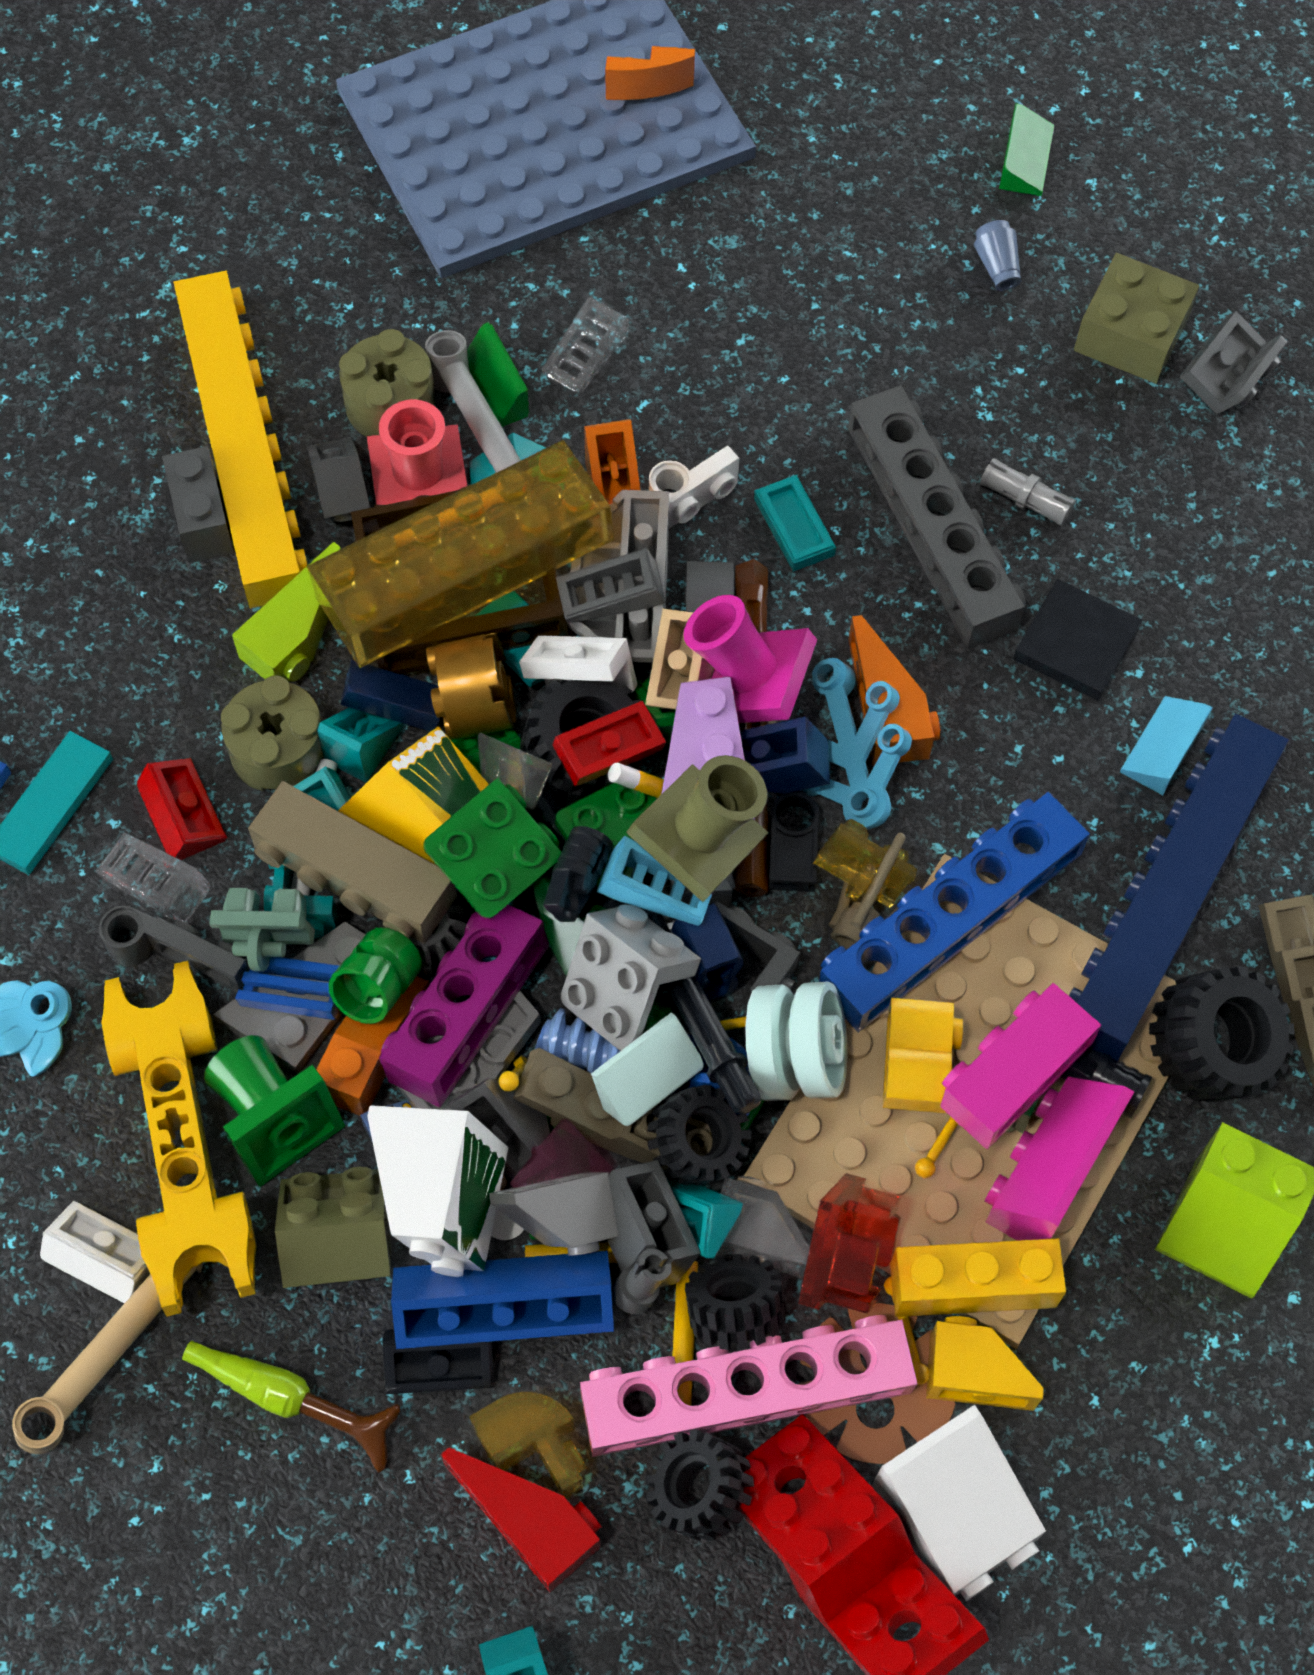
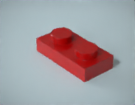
(612, 739)

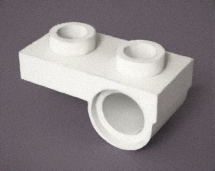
(696, 487)

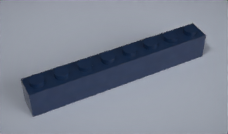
(1178, 880)

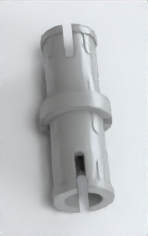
(1027, 492)

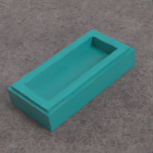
(794, 523)

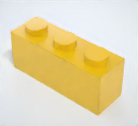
(977, 1277)

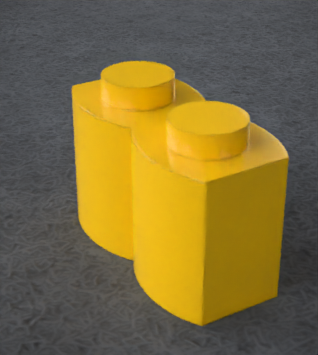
(919, 1053)

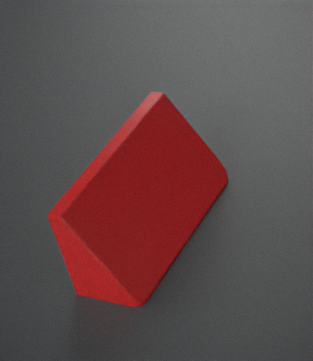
(180, 807)

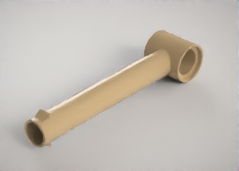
(90, 1366)

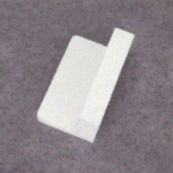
(580, 660)

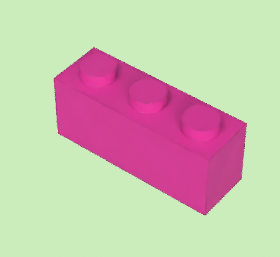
(1018, 1064)

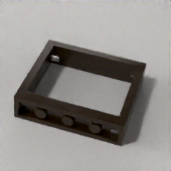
(514, 626)

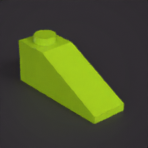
(285, 630)

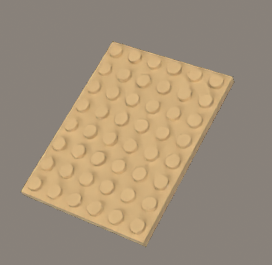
(857, 1136)

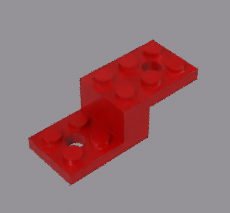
(854, 1558)

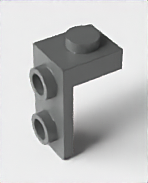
(771, 948)

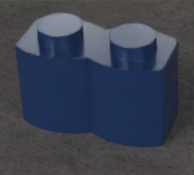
(717, 951)

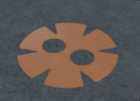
(912, 1411)

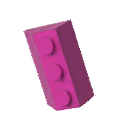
(1055, 1158)

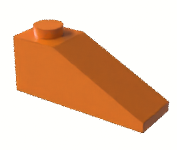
(876, 663)
(352, 1057)

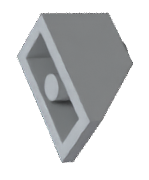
(563, 1211)

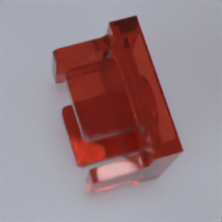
(850, 1237)

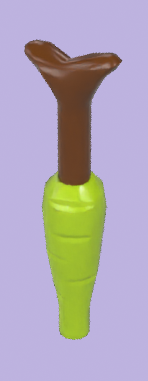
(289, 1395)

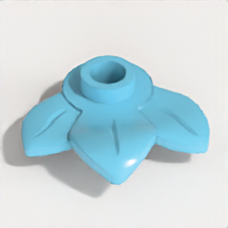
(25, 1030)

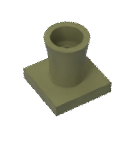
(705, 823)

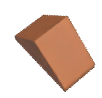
(611, 457)

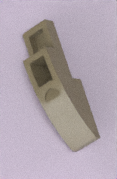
(570, 1094)

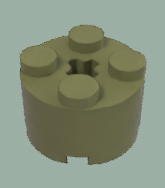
(381, 374)
(272, 733)

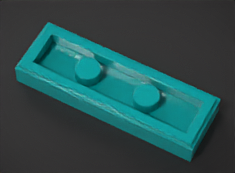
(51, 801)

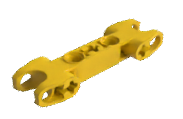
(194, 1221)

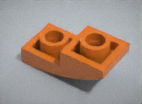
(663, 74)

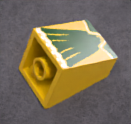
(416, 792)

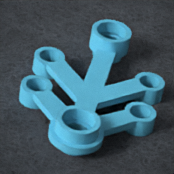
(856, 746)

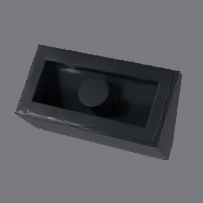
(437, 1367)

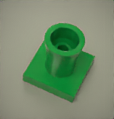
(276, 1116)

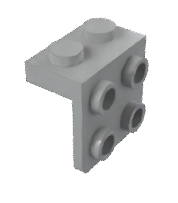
(619, 970)

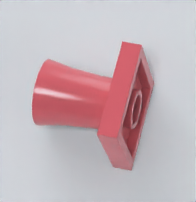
(415, 454)

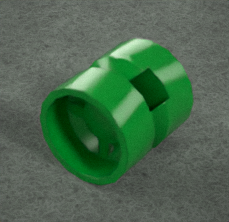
(375, 975)

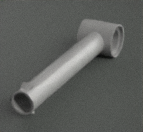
(451, 374)

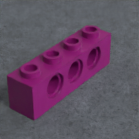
(436, 1068)

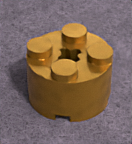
(472, 686)

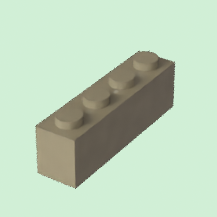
(351, 862)

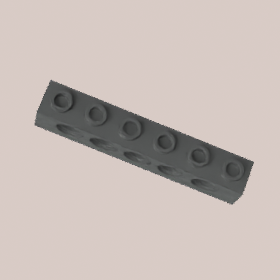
(975, 613)

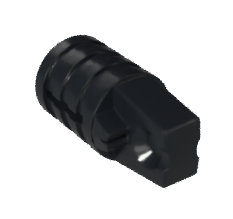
(577, 872)
(1103, 1068)

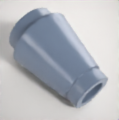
(998, 250)

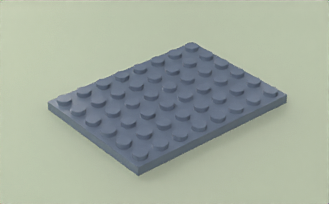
(514, 133)

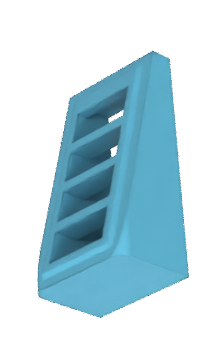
(634, 892)

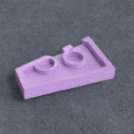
(702, 727)

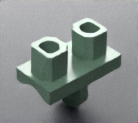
(262, 933)

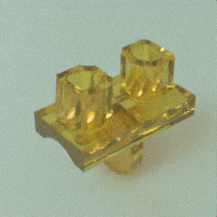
(857, 859)

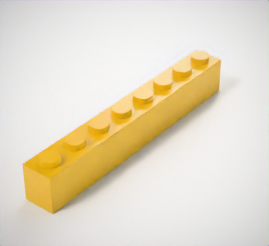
(238, 437)

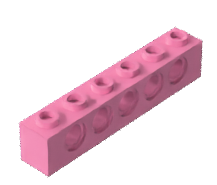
(879, 1341)

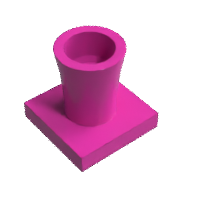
(762, 666)

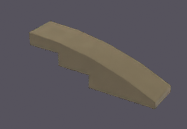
(1291, 947)

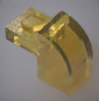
(526, 1425)

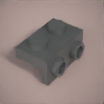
(1232, 364)

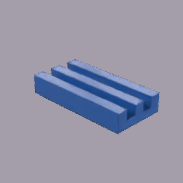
(293, 968)

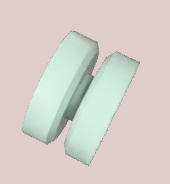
(796, 1041)

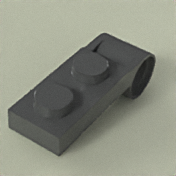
(174, 941)

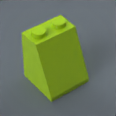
(1237, 1210)

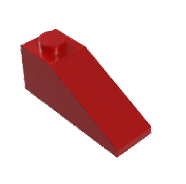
(534, 1520)

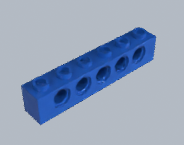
(1041, 824)

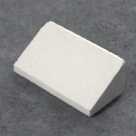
(95, 1251)

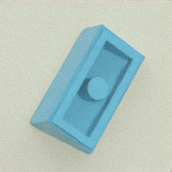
(1165, 742)

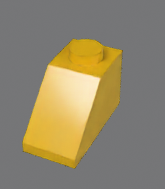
(977, 1367)

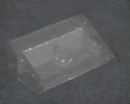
(513, 767)

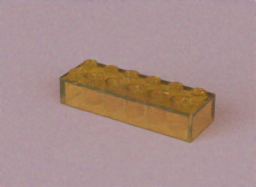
(461, 553)

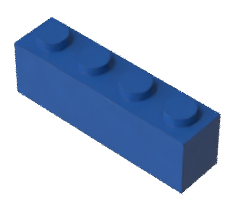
(504, 1301)

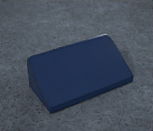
(390, 696)

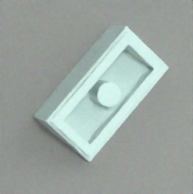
(647, 1071)

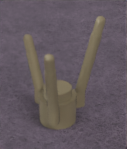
(850, 921)

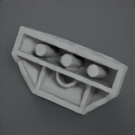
(638, 523)

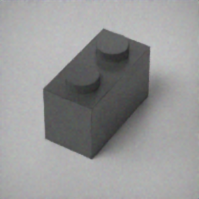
(198, 504)

